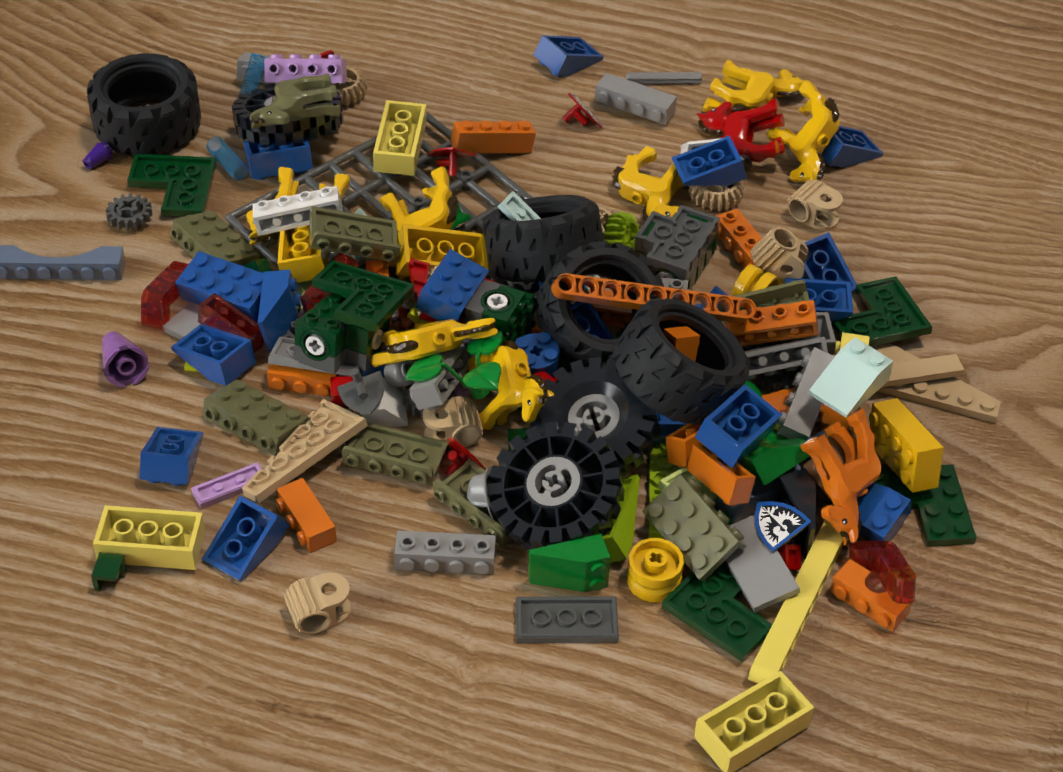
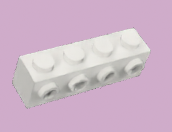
(293, 210)

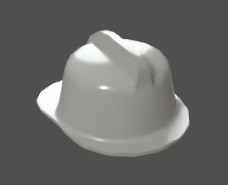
(478, 491)

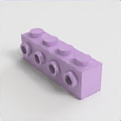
(291, 68)

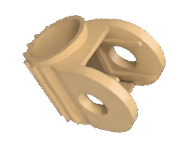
(807, 205)
(778, 249)
(457, 418)
(314, 608)

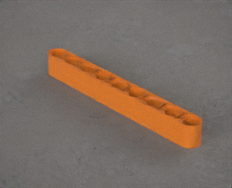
(643, 293)

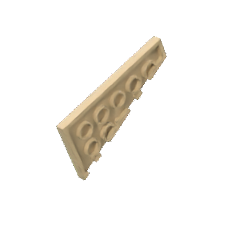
(941, 393)
(308, 444)

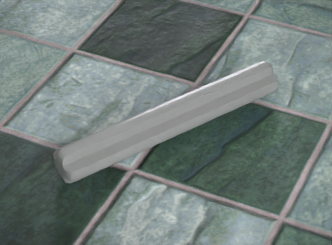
(665, 77)

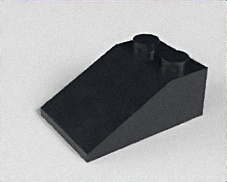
(800, 492)

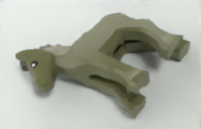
(291, 100)

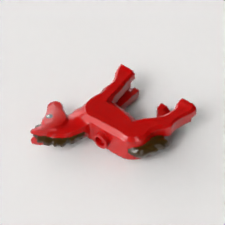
(742, 126)

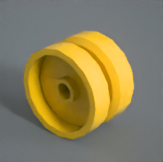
(754, 279)
(654, 569)

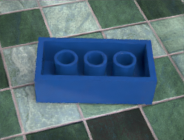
(229, 280)

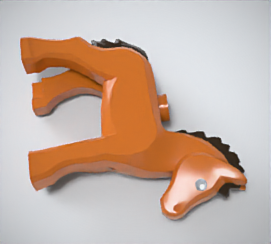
(845, 481)

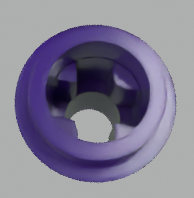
(100, 153)

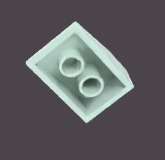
(852, 377)

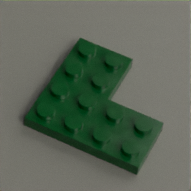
(185, 177)
(369, 295)
(890, 314)
(940, 509)
(716, 614)

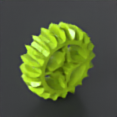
(621, 228)

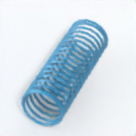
(252, 80)
(221, 161)

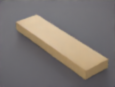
(925, 370)

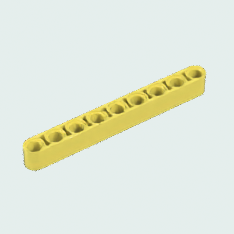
(796, 609)

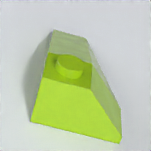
(620, 535)

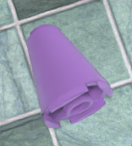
(123, 360)

